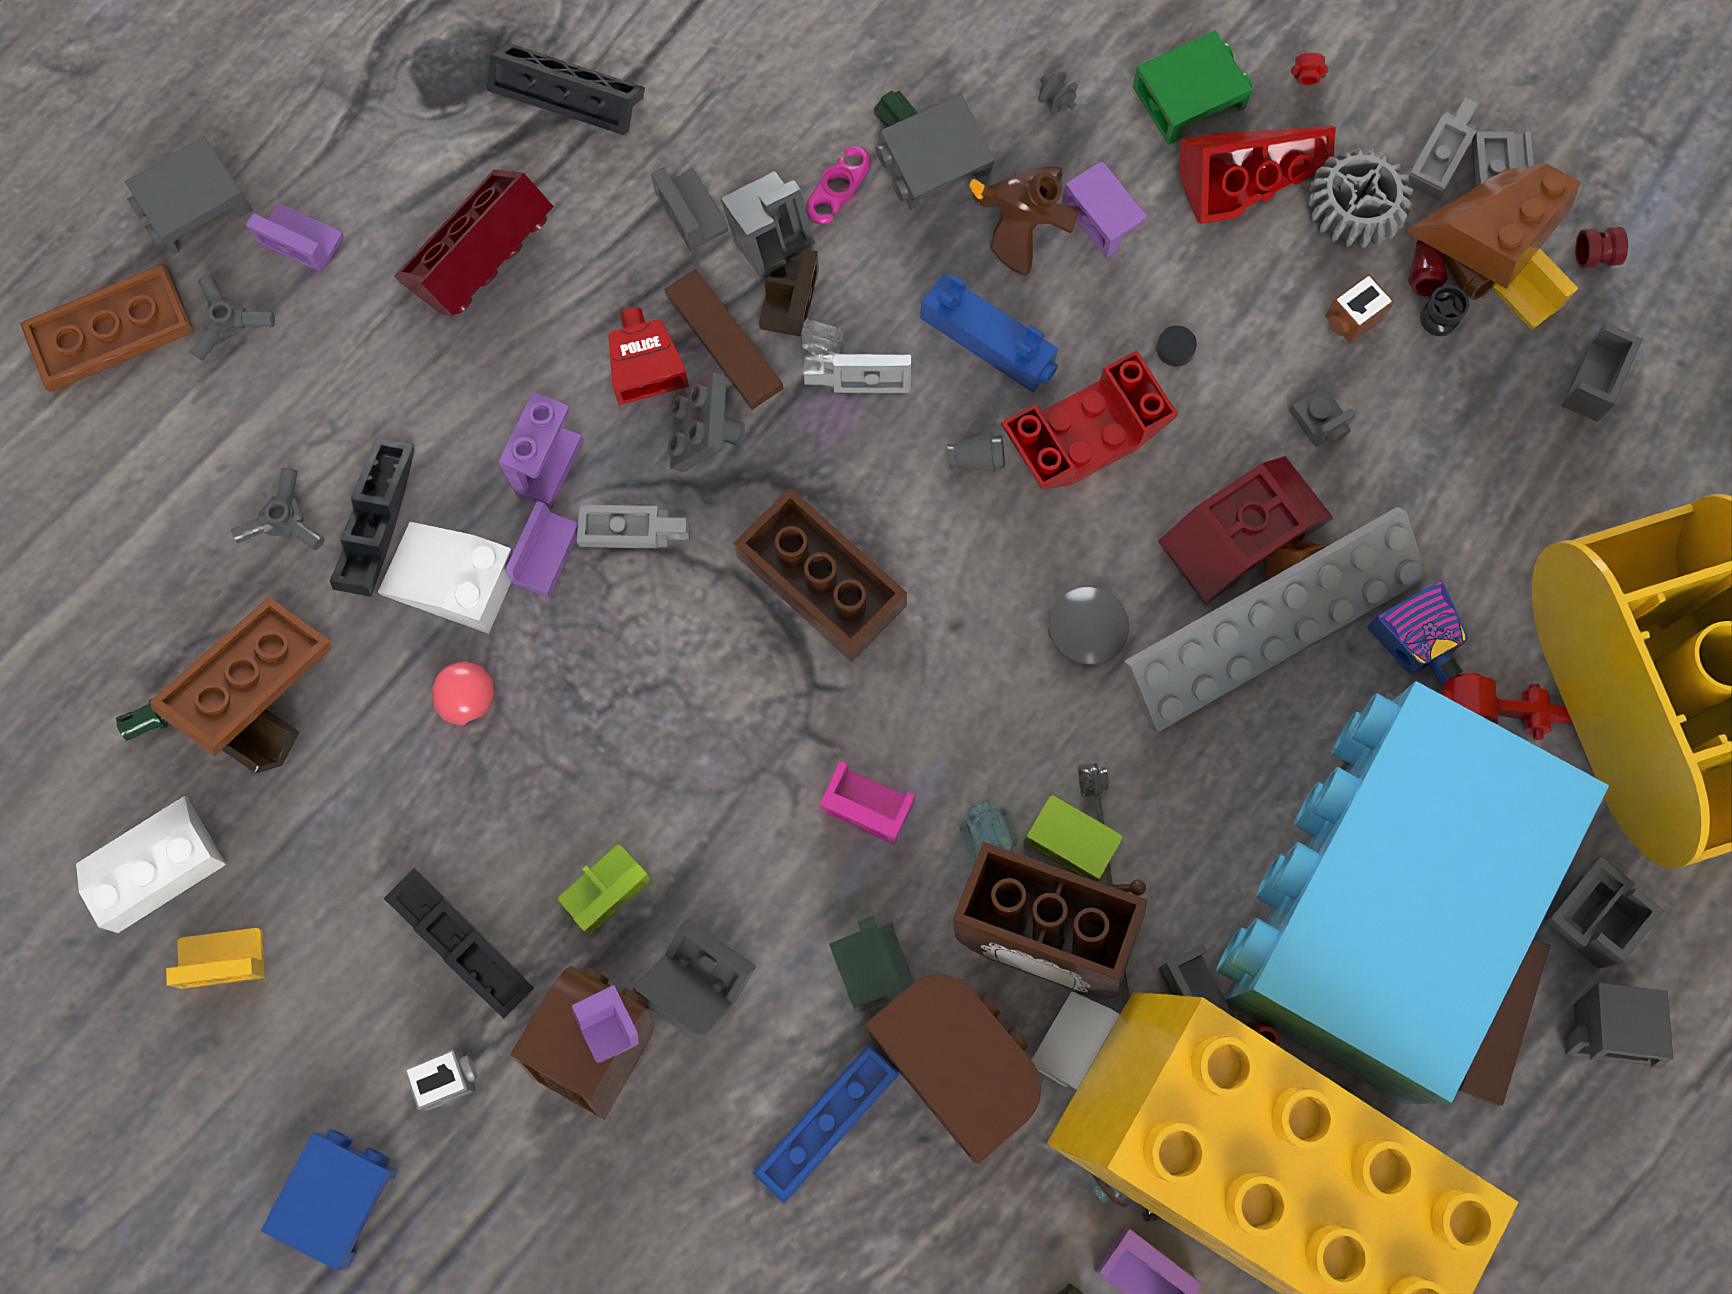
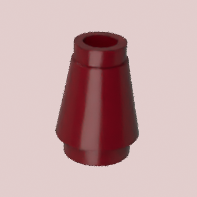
(1427, 270)

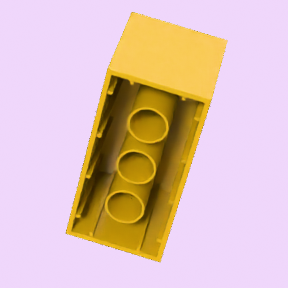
(1274, 1160)

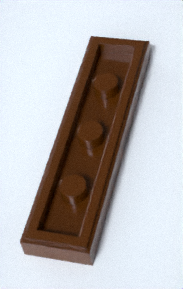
(724, 339)
(1497, 1055)

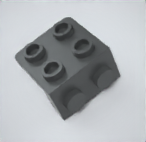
(694, 981)

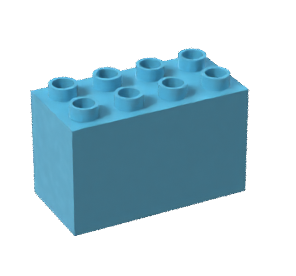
(1410, 893)

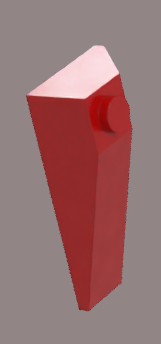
(1240, 168)

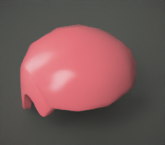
(462, 692)

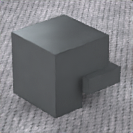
(768, 222)
(1604, 915)
(1622, 1025)

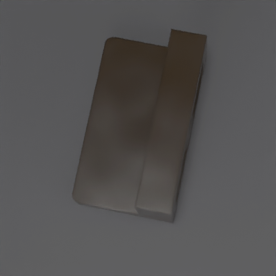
(263, 743)

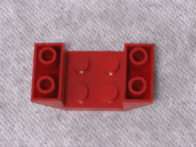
(1091, 425)

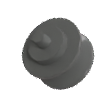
(1058, 92)

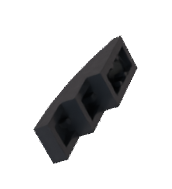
(373, 517)
(459, 943)

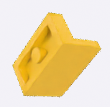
(1537, 290)
(218, 959)

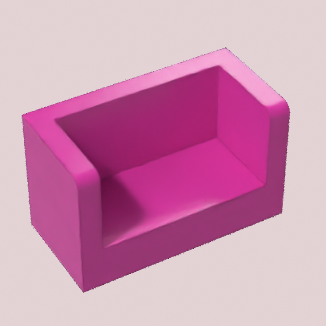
(866, 804)

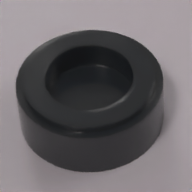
(1176, 346)

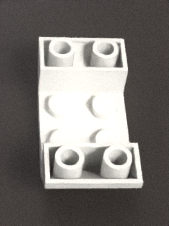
(1074, 1040)

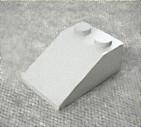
(449, 575)

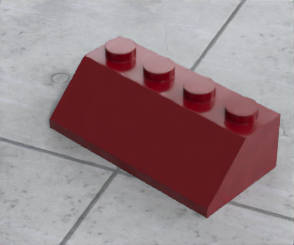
(475, 241)

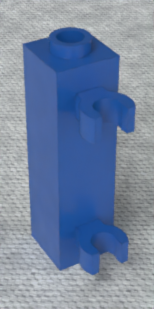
(989, 333)

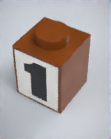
(1358, 309)

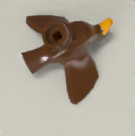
(1024, 203)

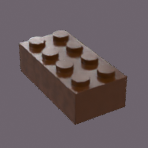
(820, 574)

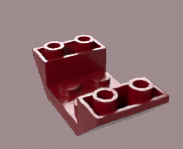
(1243, 526)

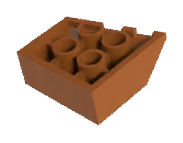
(1501, 220)

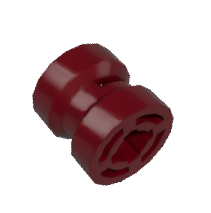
(1602, 247)

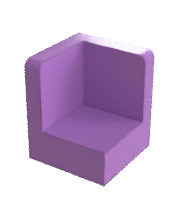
(605, 1024)

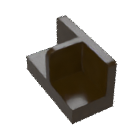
(790, 295)

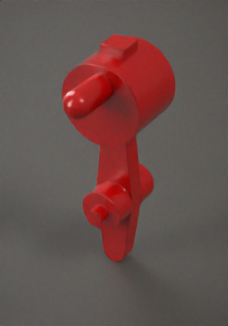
(1480, 697)

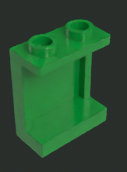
(1191, 84)

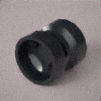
(1447, 302)

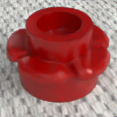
(1309, 68)

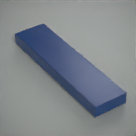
(826, 1123)

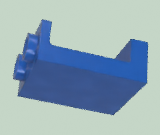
(329, 1198)

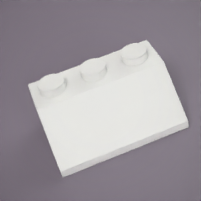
(147, 866)

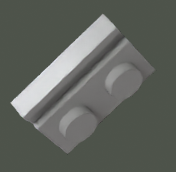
(1500, 151)

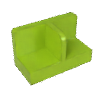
(1073, 839)
(604, 889)

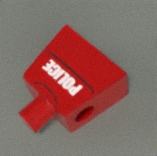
(643, 359)

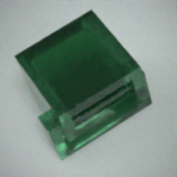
(871, 965)

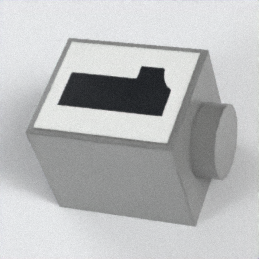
(441, 1079)

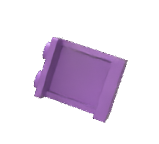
(540, 450)

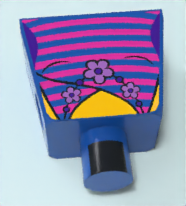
(1423, 632)

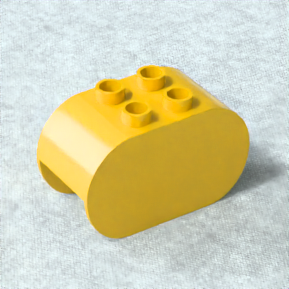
(1645, 669)

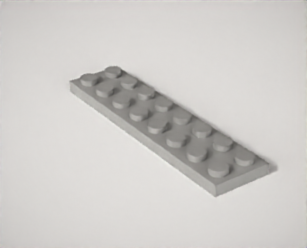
(1276, 619)

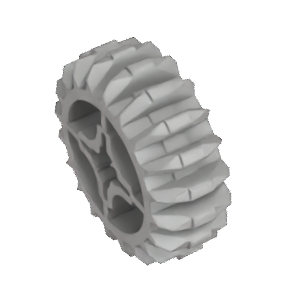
(1375, 215)

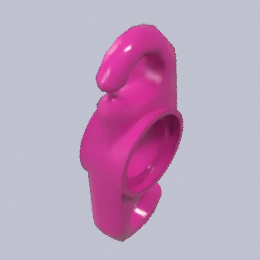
(824, 194)

